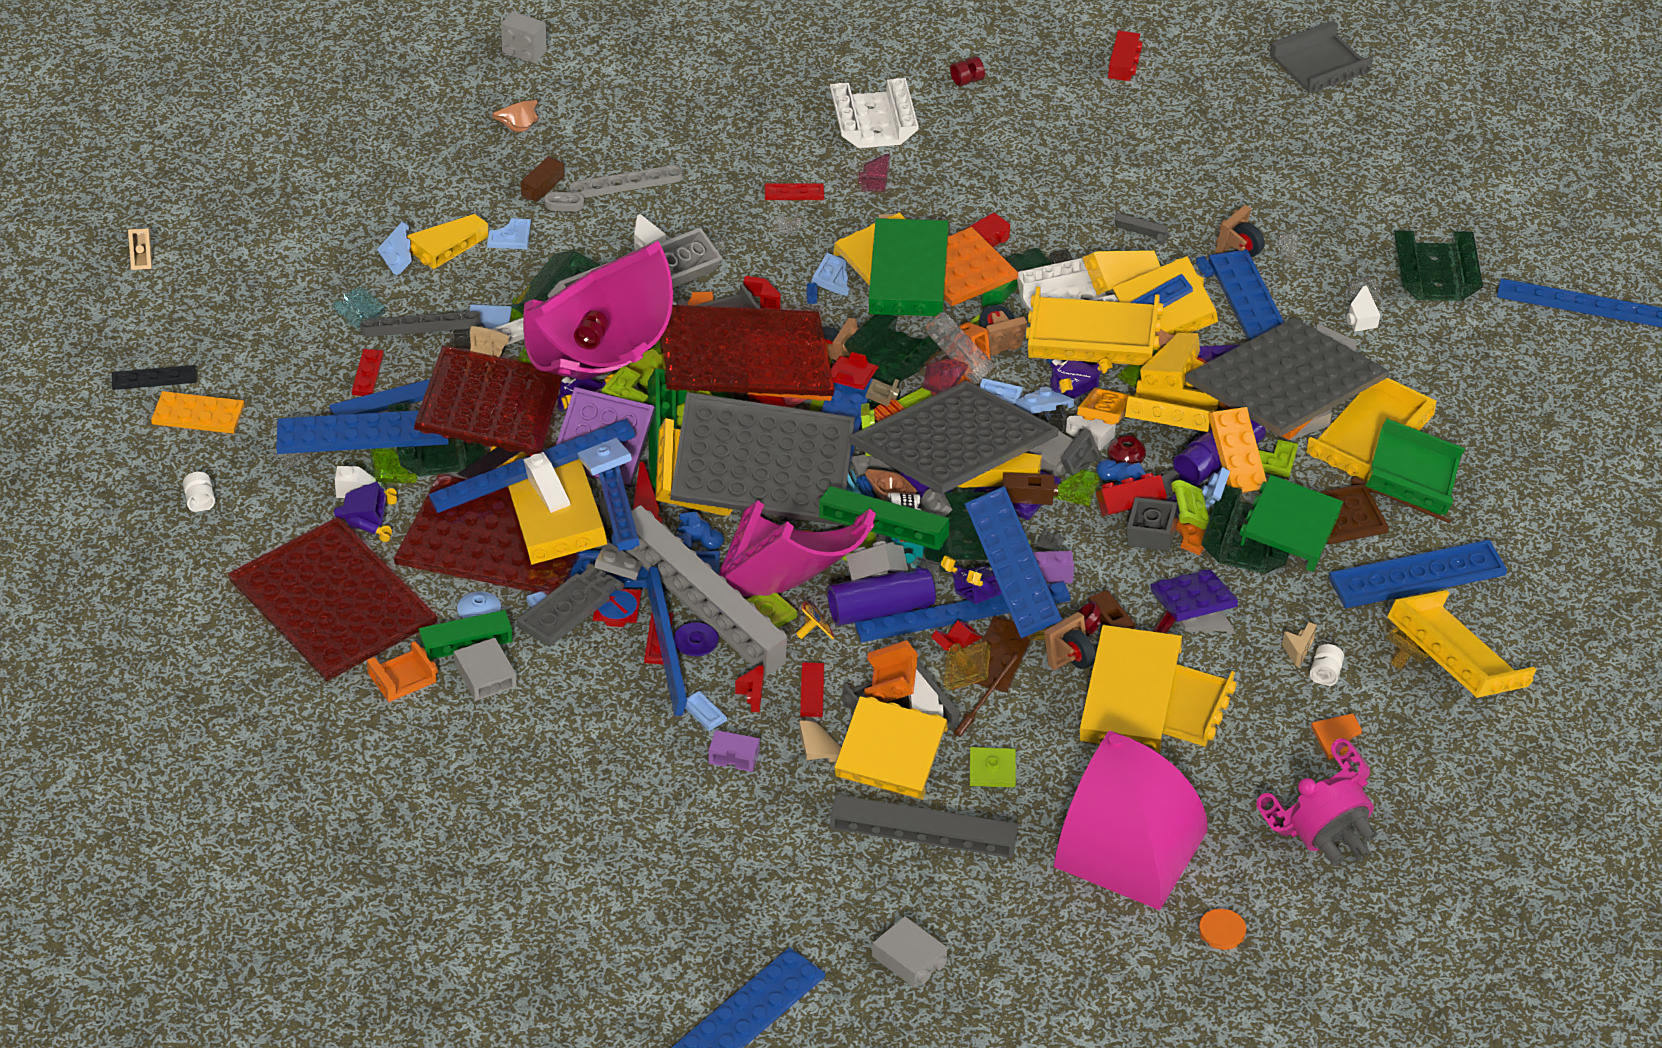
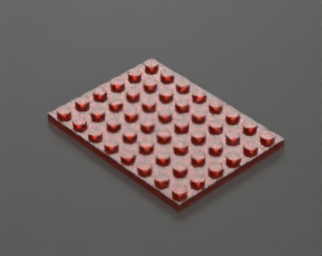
(746, 351)
(489, 401)
(479, 543)
(332, 598)

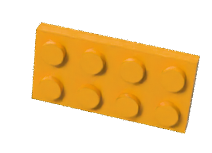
(1104, 405)
(197, 412)
(1238, 449)

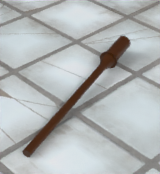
(1356, 481)
(969, 718)

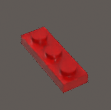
(367, 372)

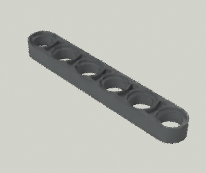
(420, 323)

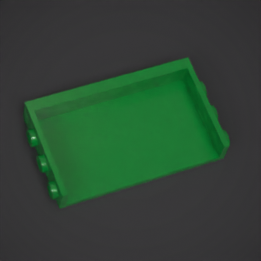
(908, 267)

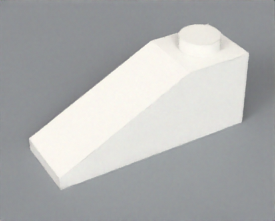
(545, 482)
(924, 697)

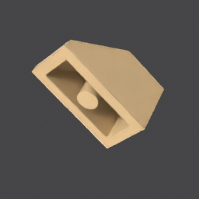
(140, 249)

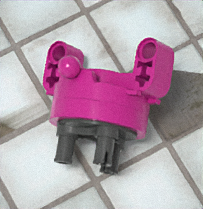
(1329, 809)

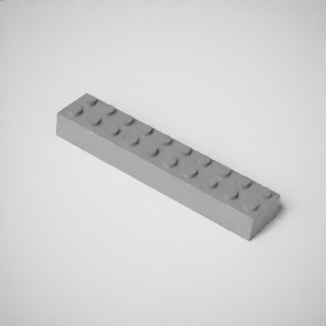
(687, 256)
(708, 594)

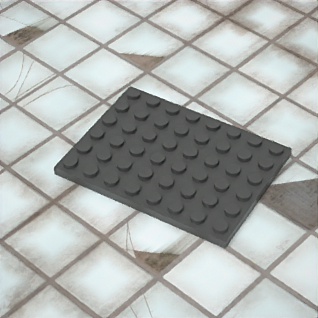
(1287, 376)
(953, 436)
(760, 452)

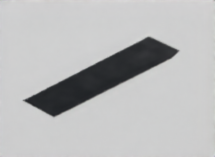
(488, 462)

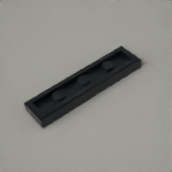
(154, 377)

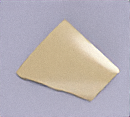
(487, 341)
(817, 742)

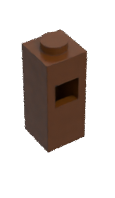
(542, 179)
(1030, 488)
(1111, 612)

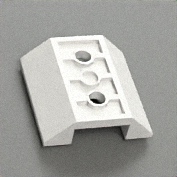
(891, 116)
(1059, 280)

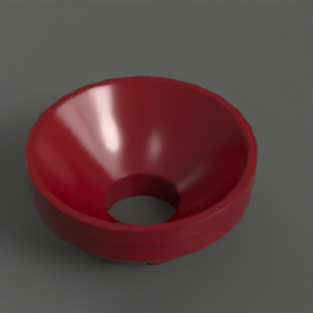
(1121, 453)
(1092, 617)

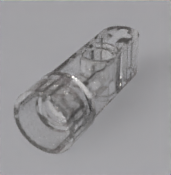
(959, 346)

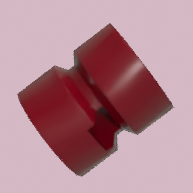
(967, 71)
(591, 329)

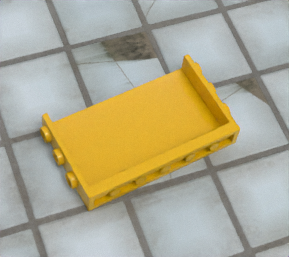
(1093, 330)
(1354, 433)
(564, 530)
(1456, 646)
(1130, 685)

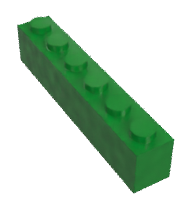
(665, 407)
(890, 518)

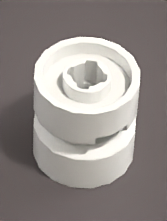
(198, 491)
(1327, 664)

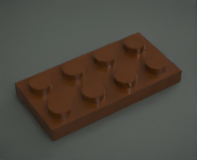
(1004, 643)

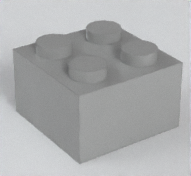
(523, 37)
(875, 561)

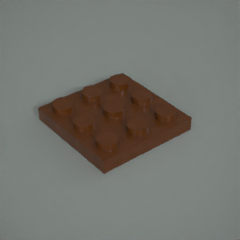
(1358, 515)

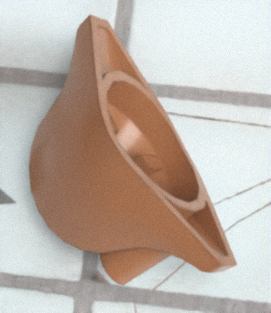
(518, 116)
(888, 482)

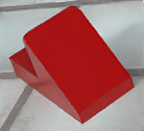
(752, 686)

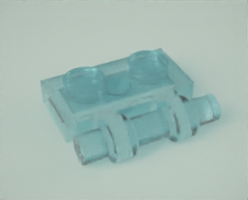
(363, 304)

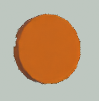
(1222, 929)

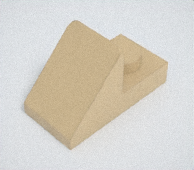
(1299, 645)

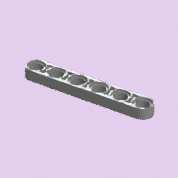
(625, 180)

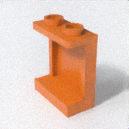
(893, 672)
(403, 673)

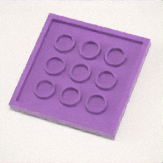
(595, 411)

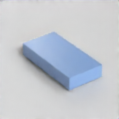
(704, 711)

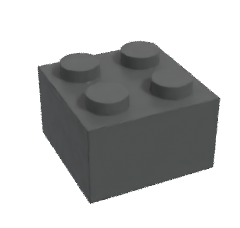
(1152, 524)

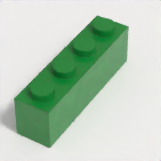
(447, 637)

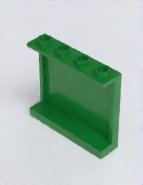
(1414, 467)
(1292, 519)

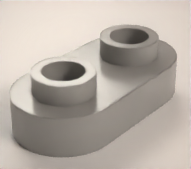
(564, 201)

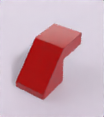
(760, 287)
(960, 633)

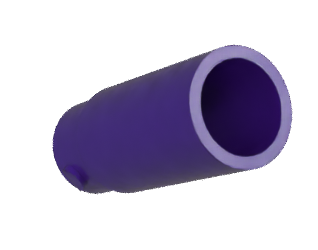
(1202, 457)
(880, 596)

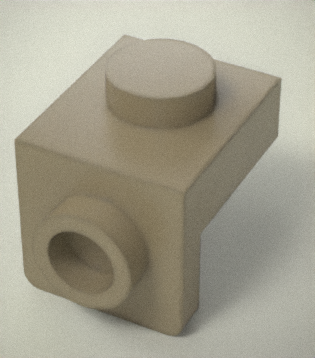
(882, 392)

